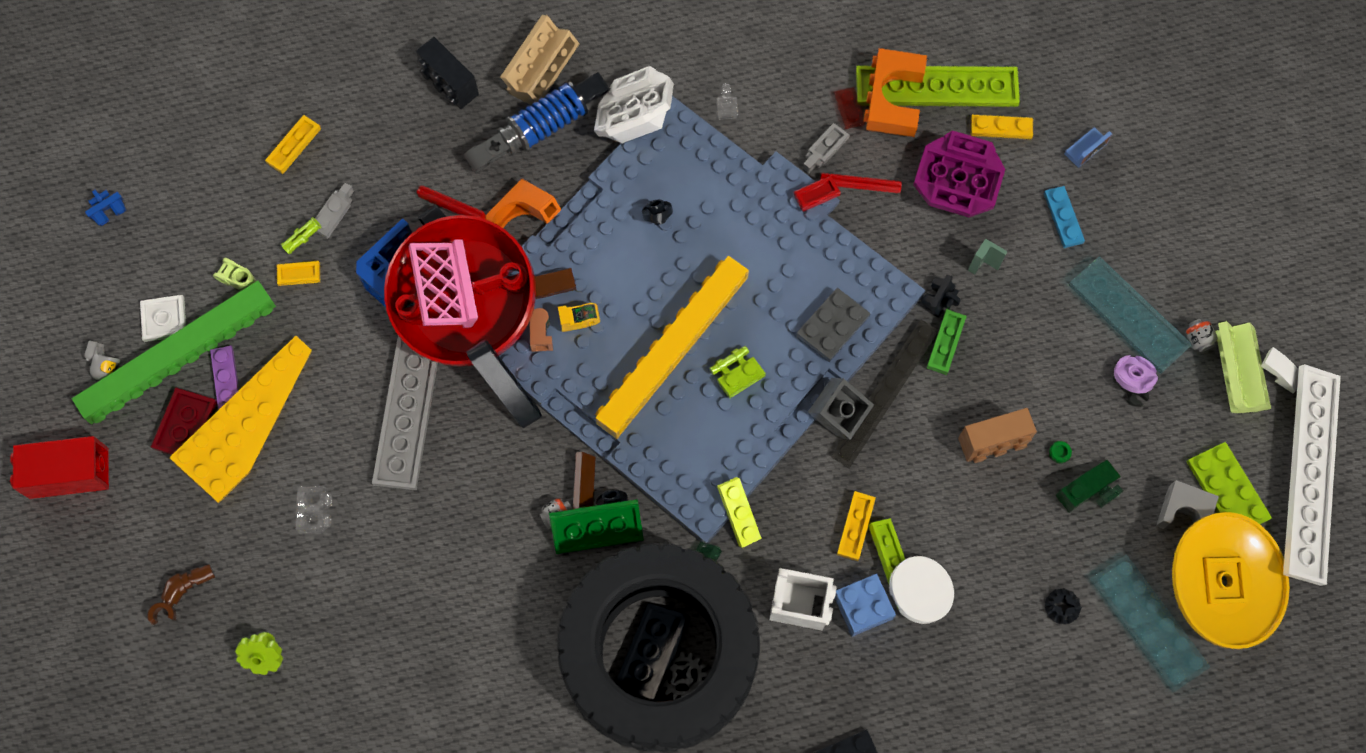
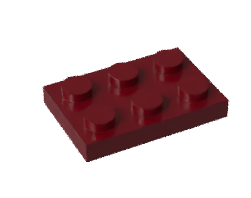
(182, 419)

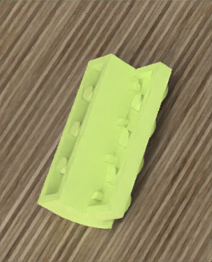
(1242, 368)

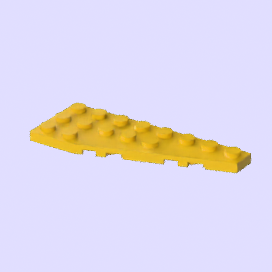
(232, 439)

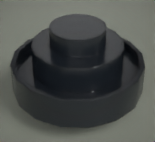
(657, 211)
(612, 496)

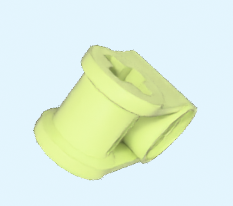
(233, 274)

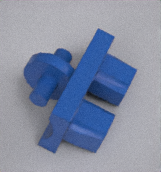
(97, 211)

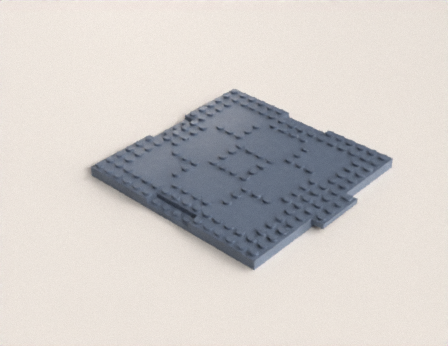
(646, 272)

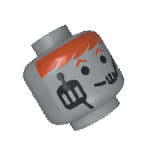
(1201, 335)
(553, 506)

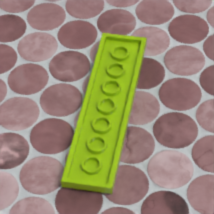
(948, 87)

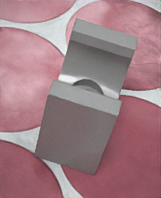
(1186, 500)

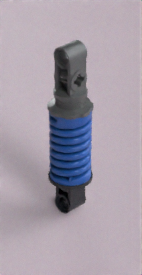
(539, 120)

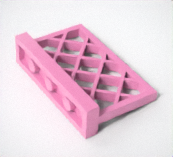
(461, 283)

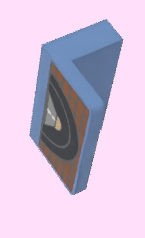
(1087, 146)

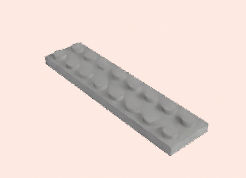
(405, 419)

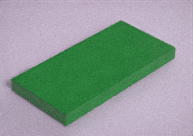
(596, 526)

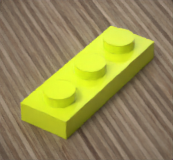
(739, 512)

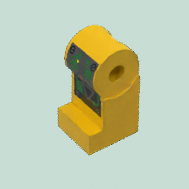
(578, 316)

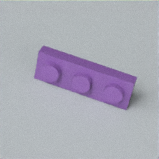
(224, 374)

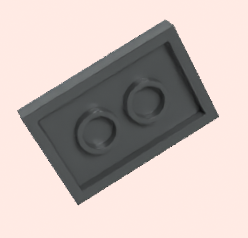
(833, 324)

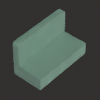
(989, 254)

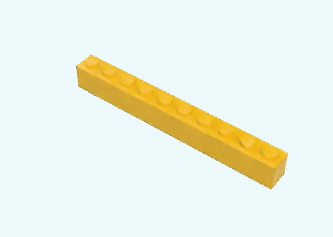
(671, 347)

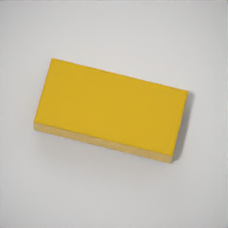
(298, 273)

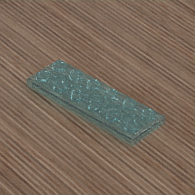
(1130, 314)
(1150, 623)

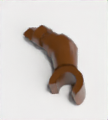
(175, 588)

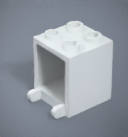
(795, 599)

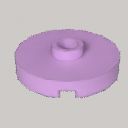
(1135, 374)

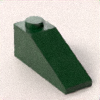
(1087, 485)

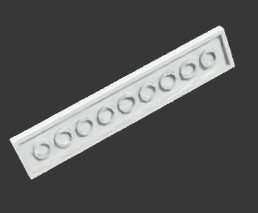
(1312, 476)

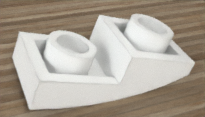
(1282, 368)

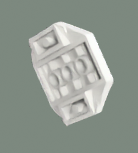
(634, 105)

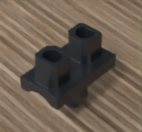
(945, 296)

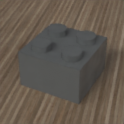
(841, 408)

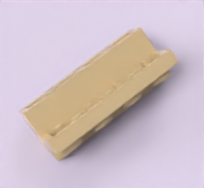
(539, 61)

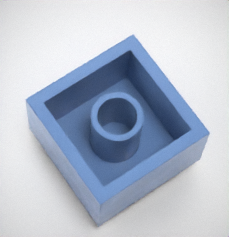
(864, 605)

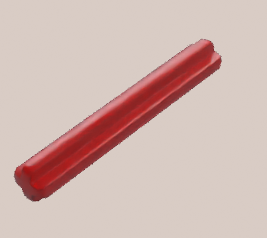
(865, 183)
(449, 203)

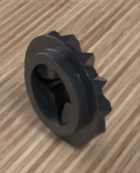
(1055, 613)

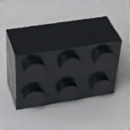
(447, 73)

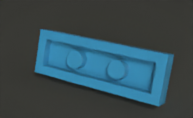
(1064, 217)

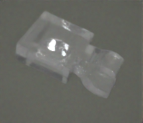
(726, 104)

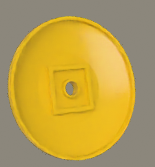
(1255, 591)

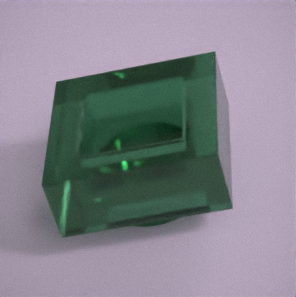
(1108, 494)
(709, 550)

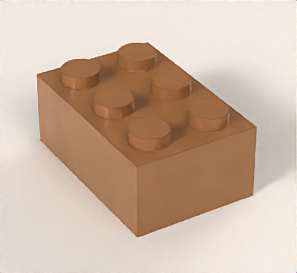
(997, 435)

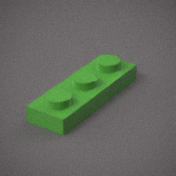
(946, 342)

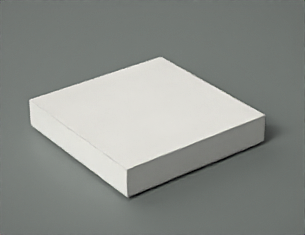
(162, 317)

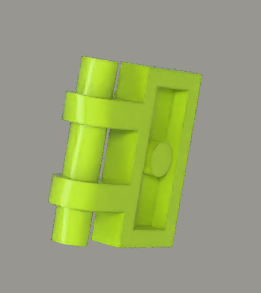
(740, 377)

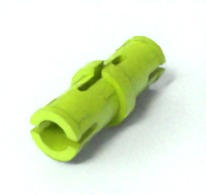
(301, 235)

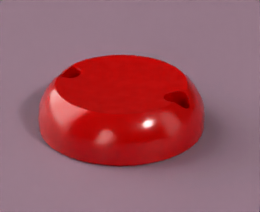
(501, 301)

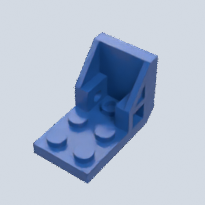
(375, 262)

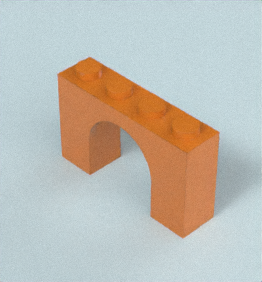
(883, 115)
(524, 200)

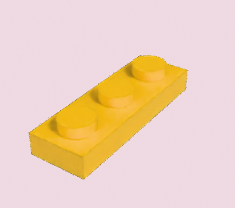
(1001, 126)
(293, 144)
(856, 526)

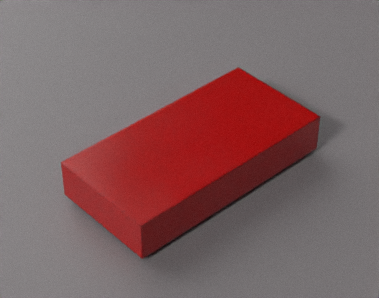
(817, 193)

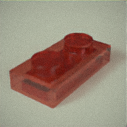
(849, 109)

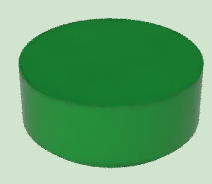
(1060, 452)

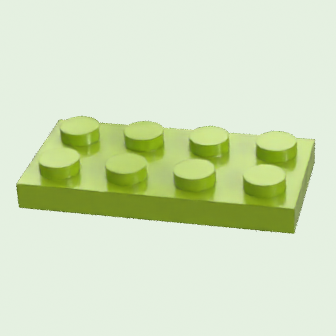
(1223, 476)

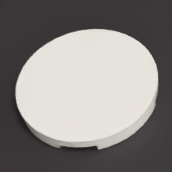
(921, 589)

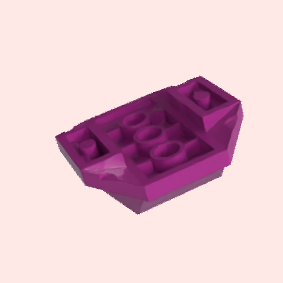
(961, 157)

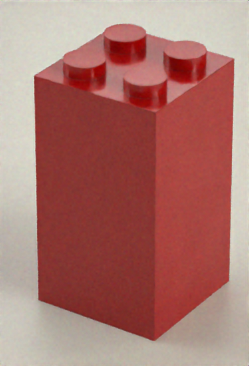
(60, 467)

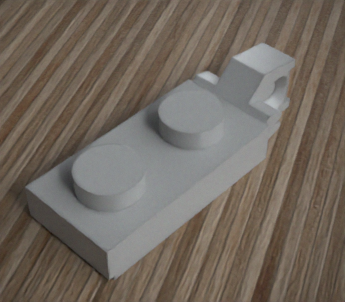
(825, 147)
(334, 210)

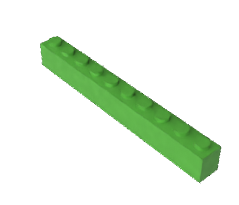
(173, 353)

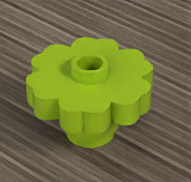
(259, 653)

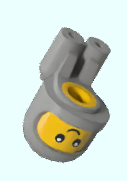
(100, 364)

